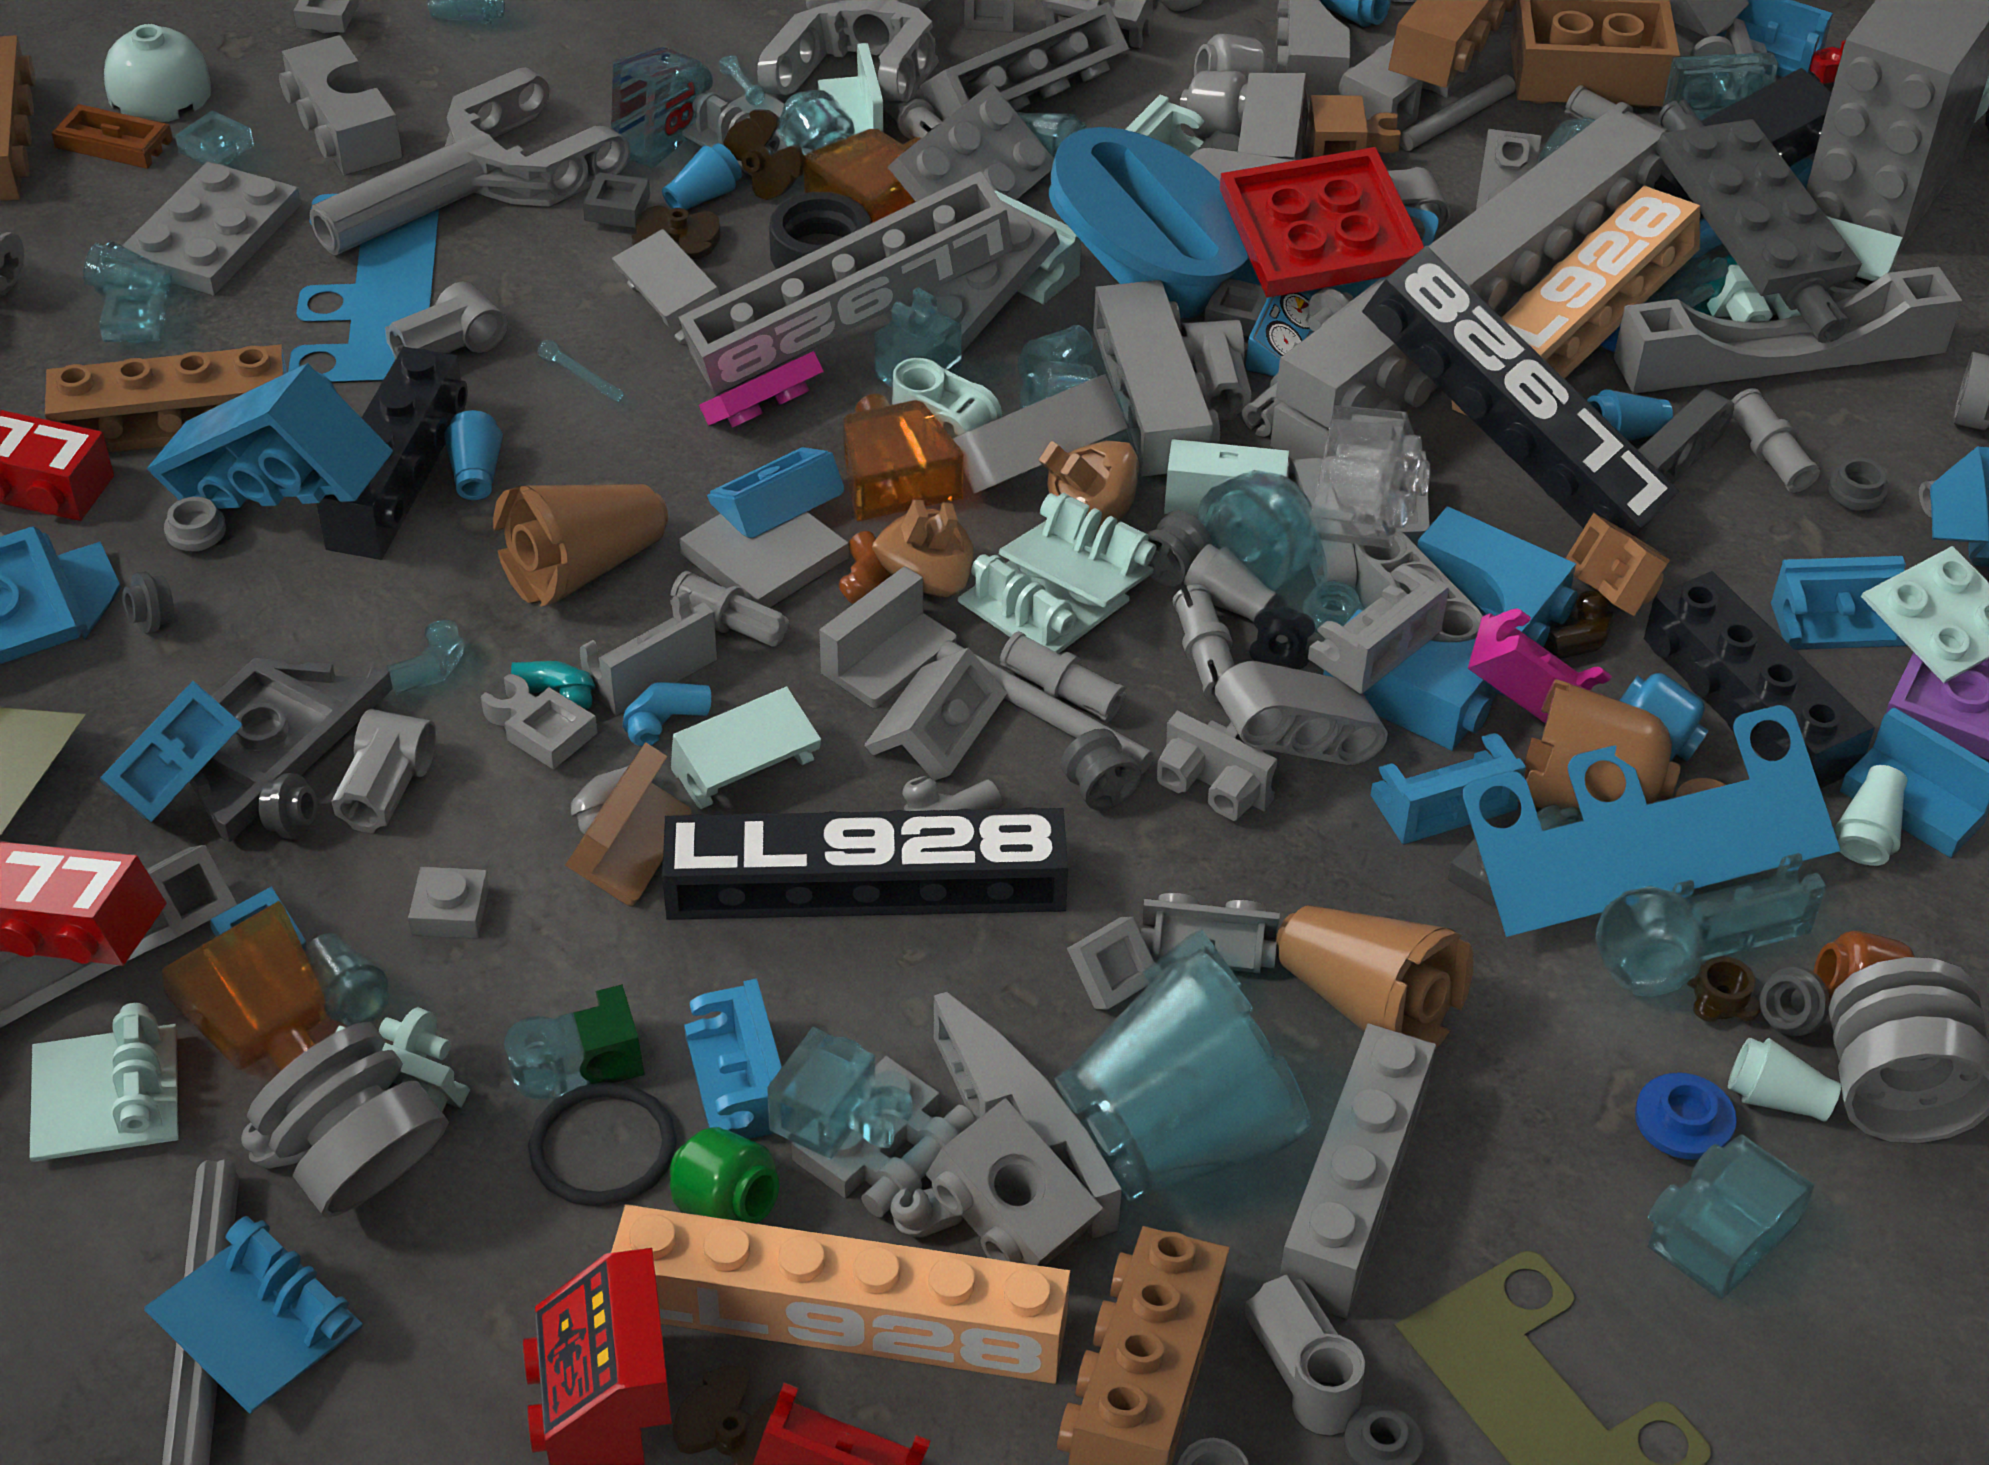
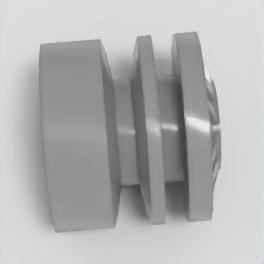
(1911, 1050)
(341, 1111)

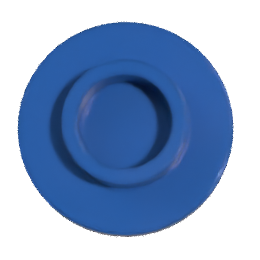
(1684, 1115)

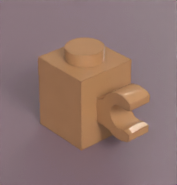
(1341, 126)

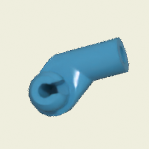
(657, 703)

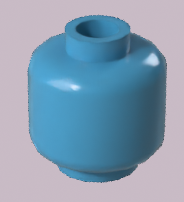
(1675, 707)

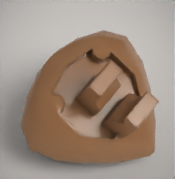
(1095, 474)
(929, 545)

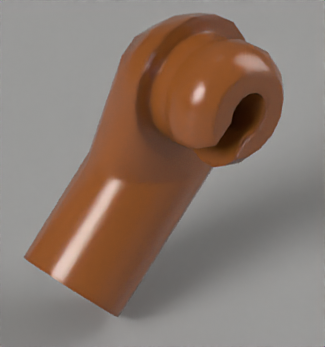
(866, 571)

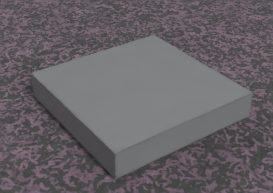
(768, 564)

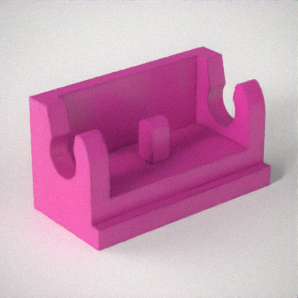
(1522, 666)

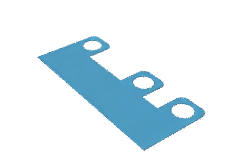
(389, 285)
(1633, 845)

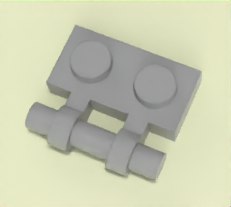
(863, 1161)

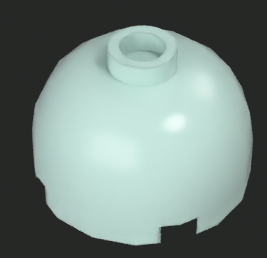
(155, 73)

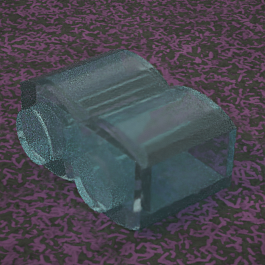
(1728, 1214)

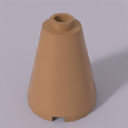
(573, 534)
(1379, 968)

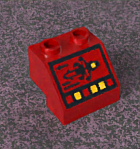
(599, 1364)

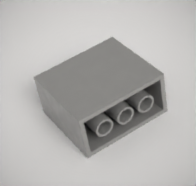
(1901, 111)

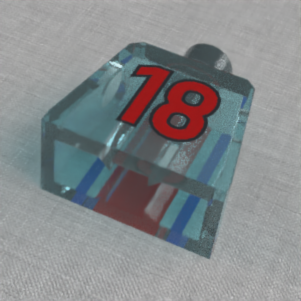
(655, 101)

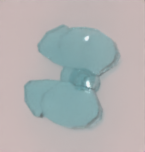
(1688, 281)

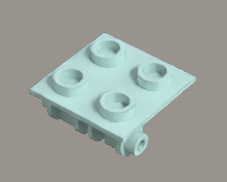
(1069, 555)
(1030, 604)
(1938, 612)
(105, 1089)

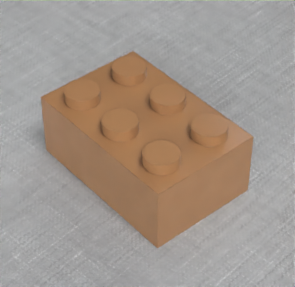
(1606, 45)

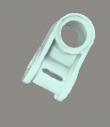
(945, 395)

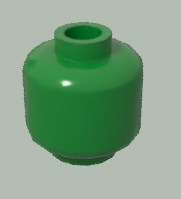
(724, 1177)

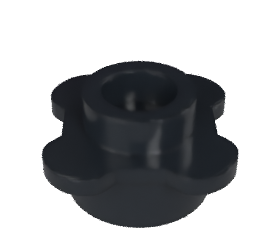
(1285, 622)

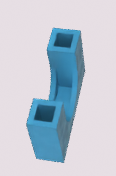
(1497, 572)

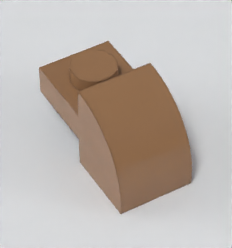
(1617, 564)

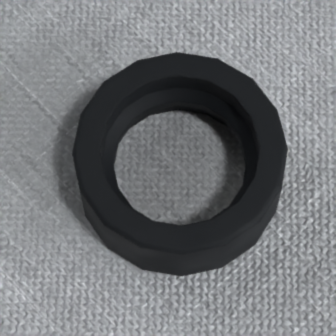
(810, 215)

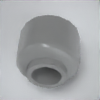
(1233, 53)
(1218, 100)

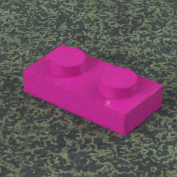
(743, 401)

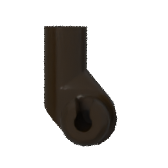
(1587, 629)

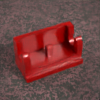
(811, 1438)

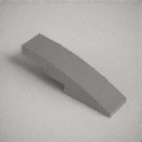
(992, 1069)

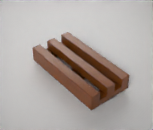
(112, 136)

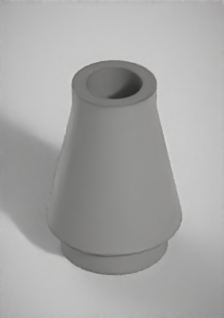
(1230, 582)

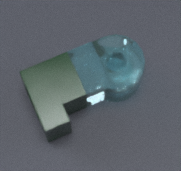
(575, 1049)

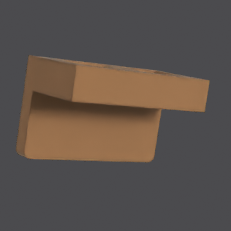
(628, 832)

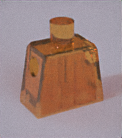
(860, 171)
(898, 457)
(250, 990)

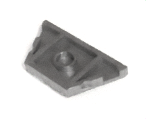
(288, 724)

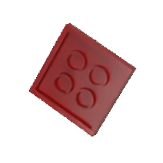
(1320, 221)

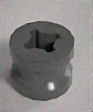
(1177, 544)
(1100, 769)

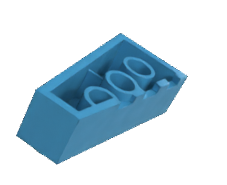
(272, 445)

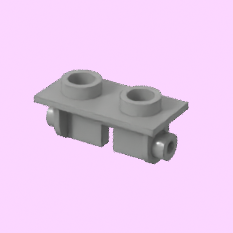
(1233, 929)

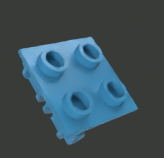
(254, 1315)

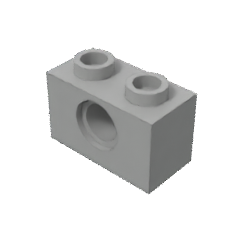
(1009, 1152)

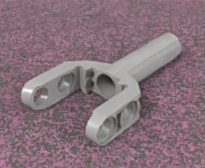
(890, 27)
(471, 165)

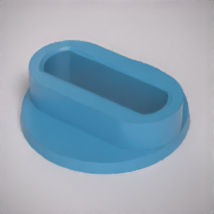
(1147, 213)

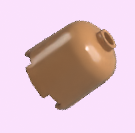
(1587, 722)

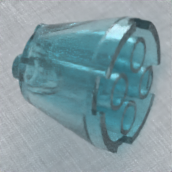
(1184, 1083)

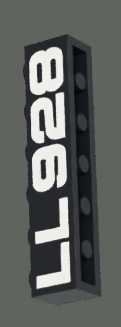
(1516, 396)
(864, 863)

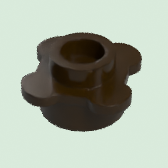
(1724, 990)

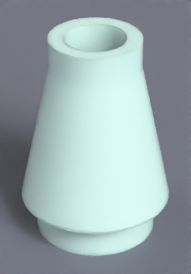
(1873, 820)
(1781, 1081)

